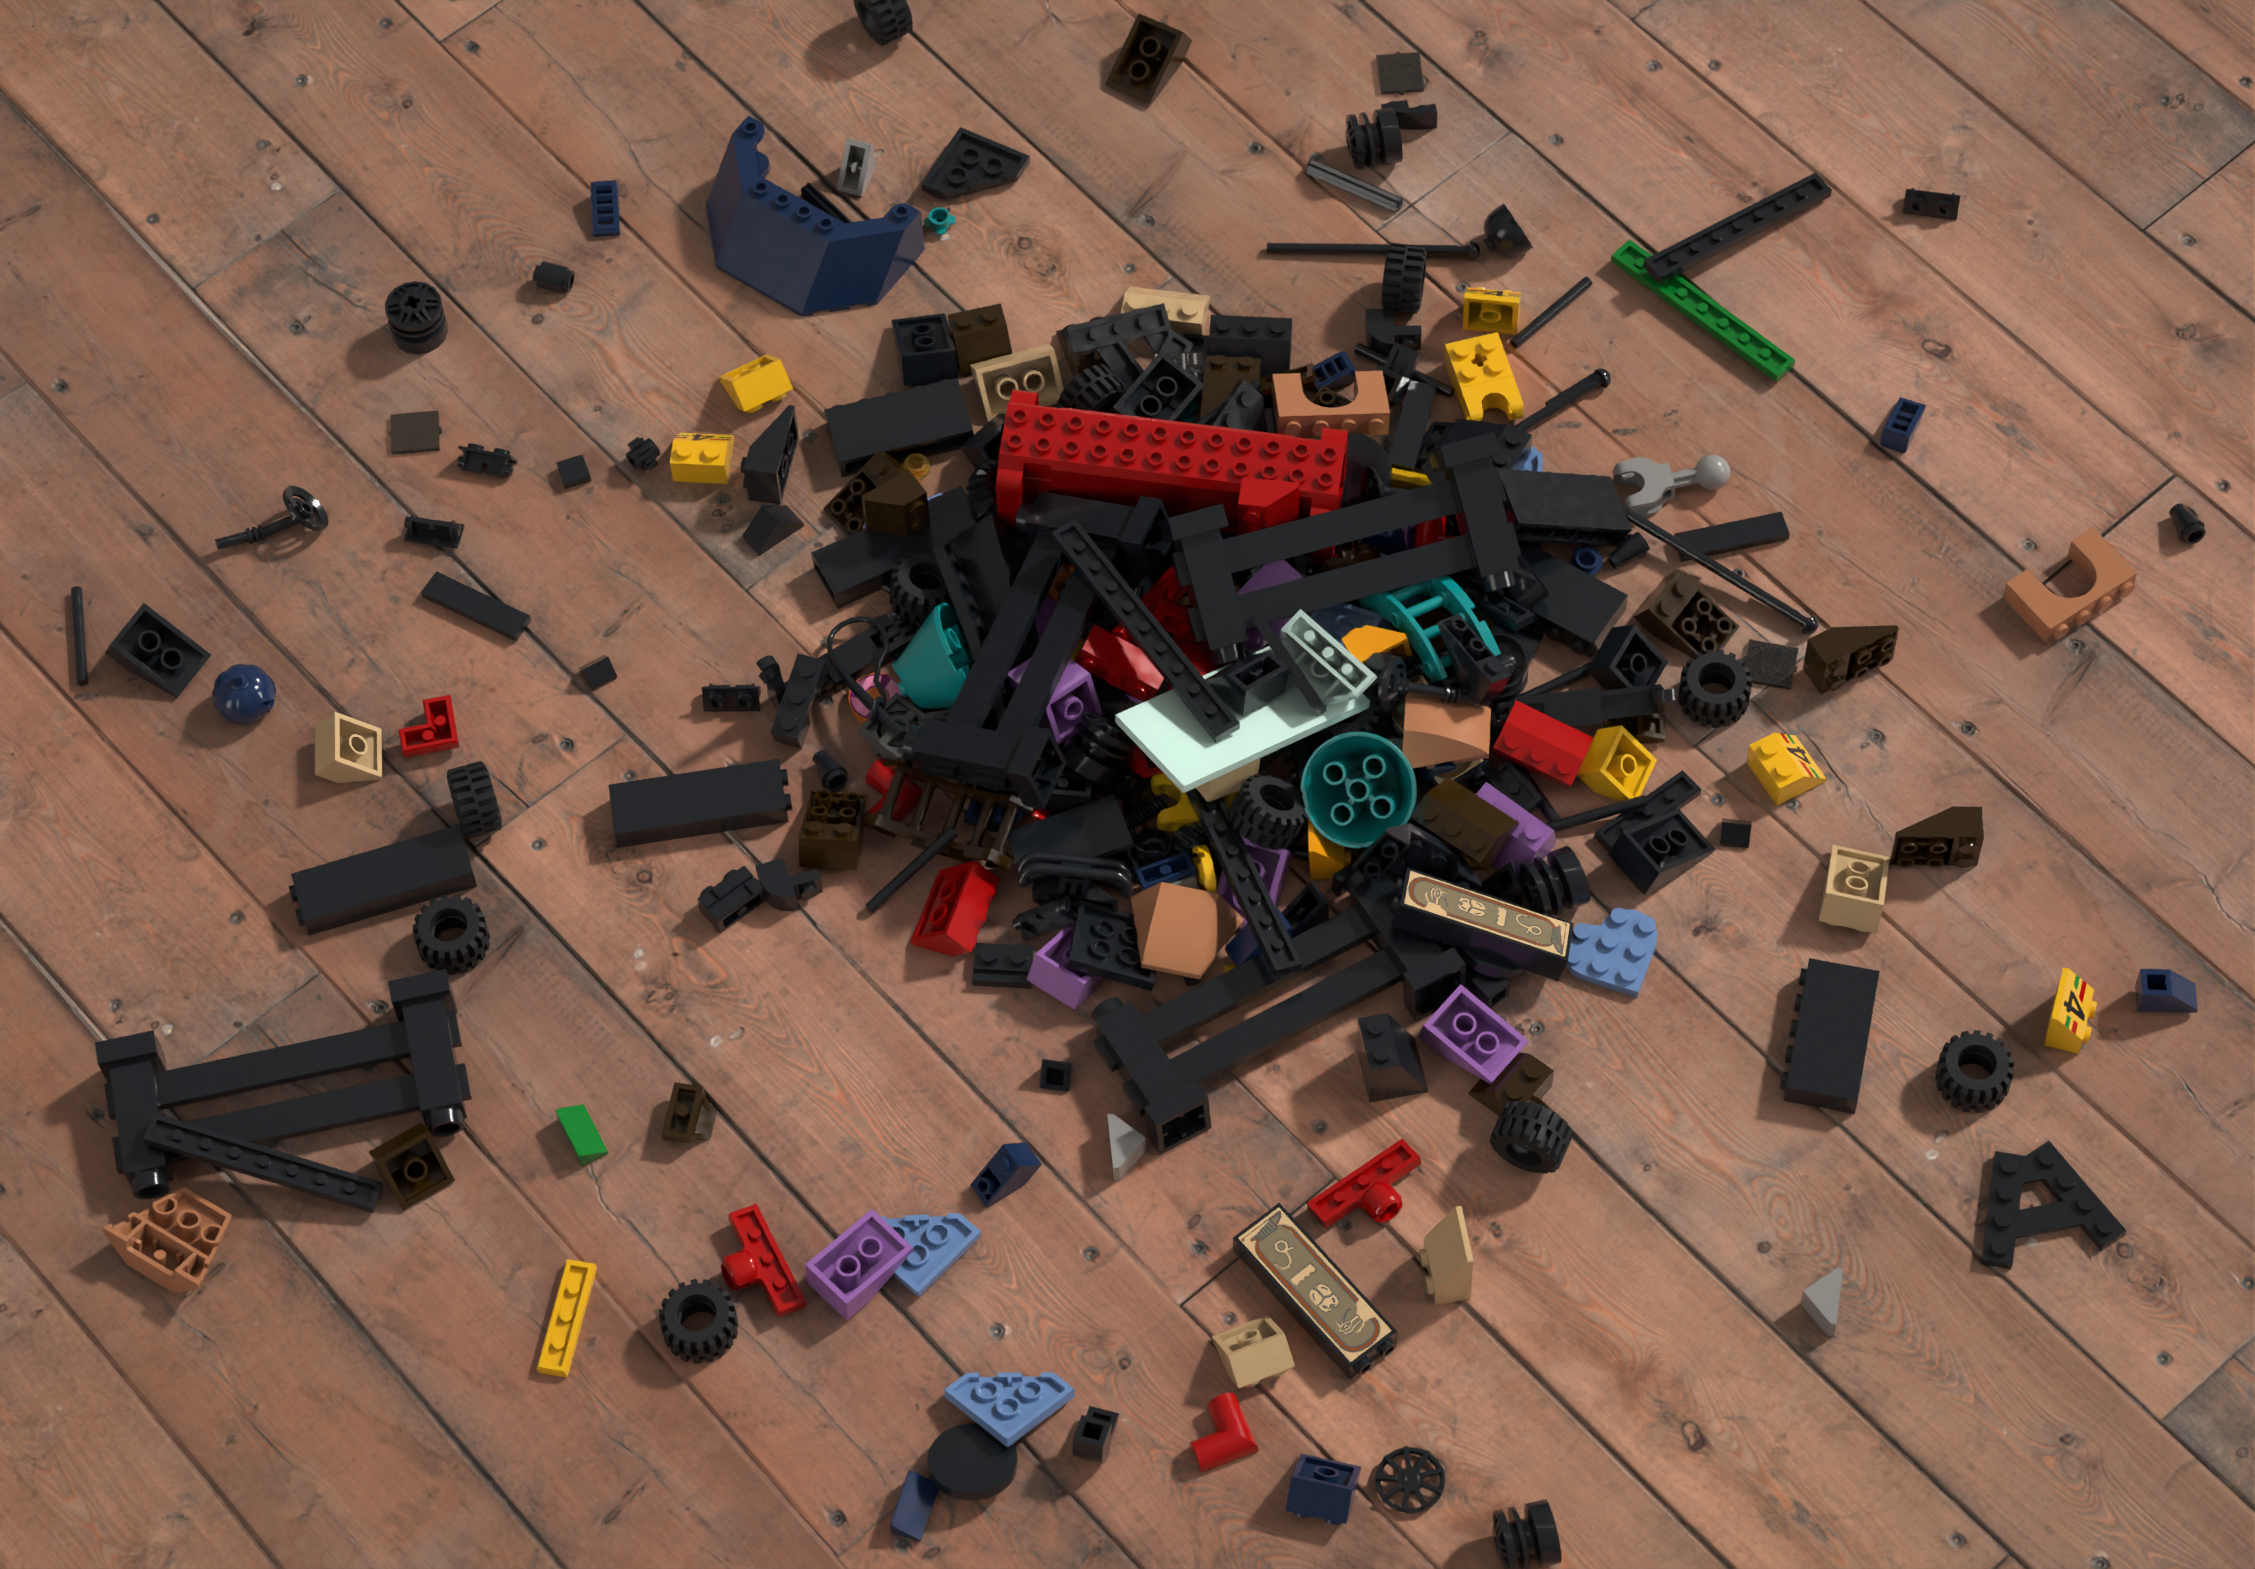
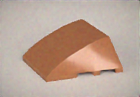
(1444, 731)
(1182, 928)
(171, 1239)

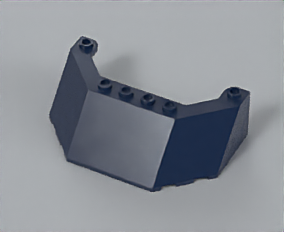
(795, 248)

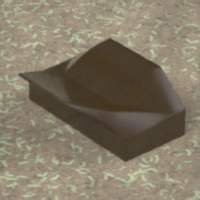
(688, 1115)

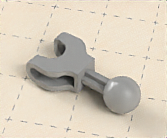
(1659, 483)

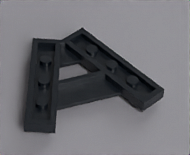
(1110, 333)
(2075, 1205)

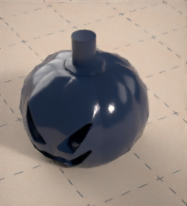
(243, 694)

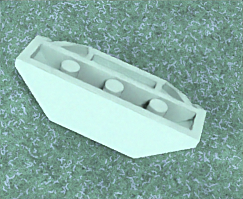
(1324, 661)

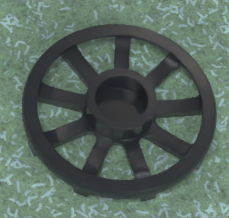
(1410, 1479)

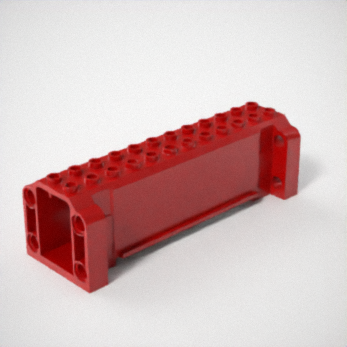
(1174, 461)

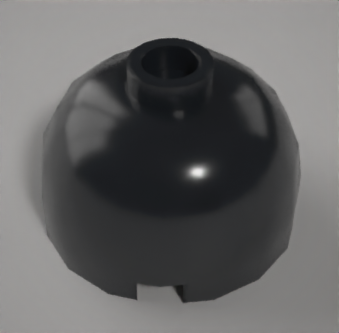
(1505, 234)

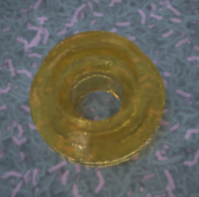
(920, 461)

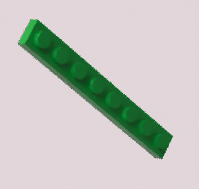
(1707, 314)

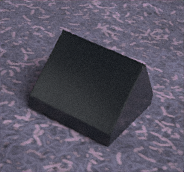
(598, 672)
(1735, 833)
(1056, 1075)

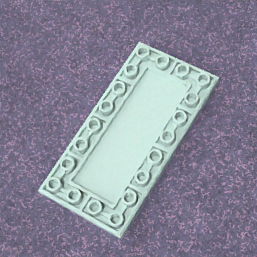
(1191, 757)

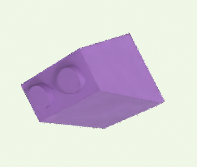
(1069, 702)

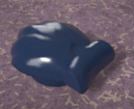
(1587, 560)

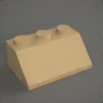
(1184, 310)
(1025, 371)

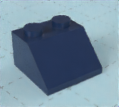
(1323, 1489)

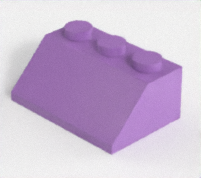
(1529, 839)

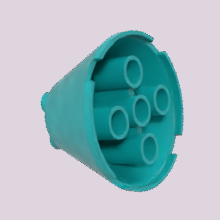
(935, 661)
(1358, 788)

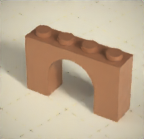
(1301, 418)
(2054, 615)

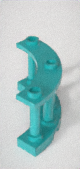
(1444, 593)

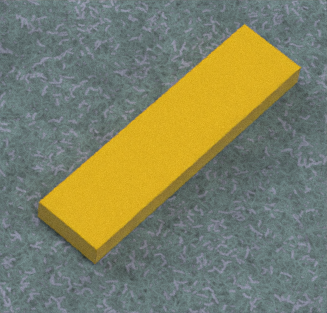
(566, 1318)

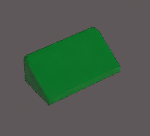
(581, 1133)

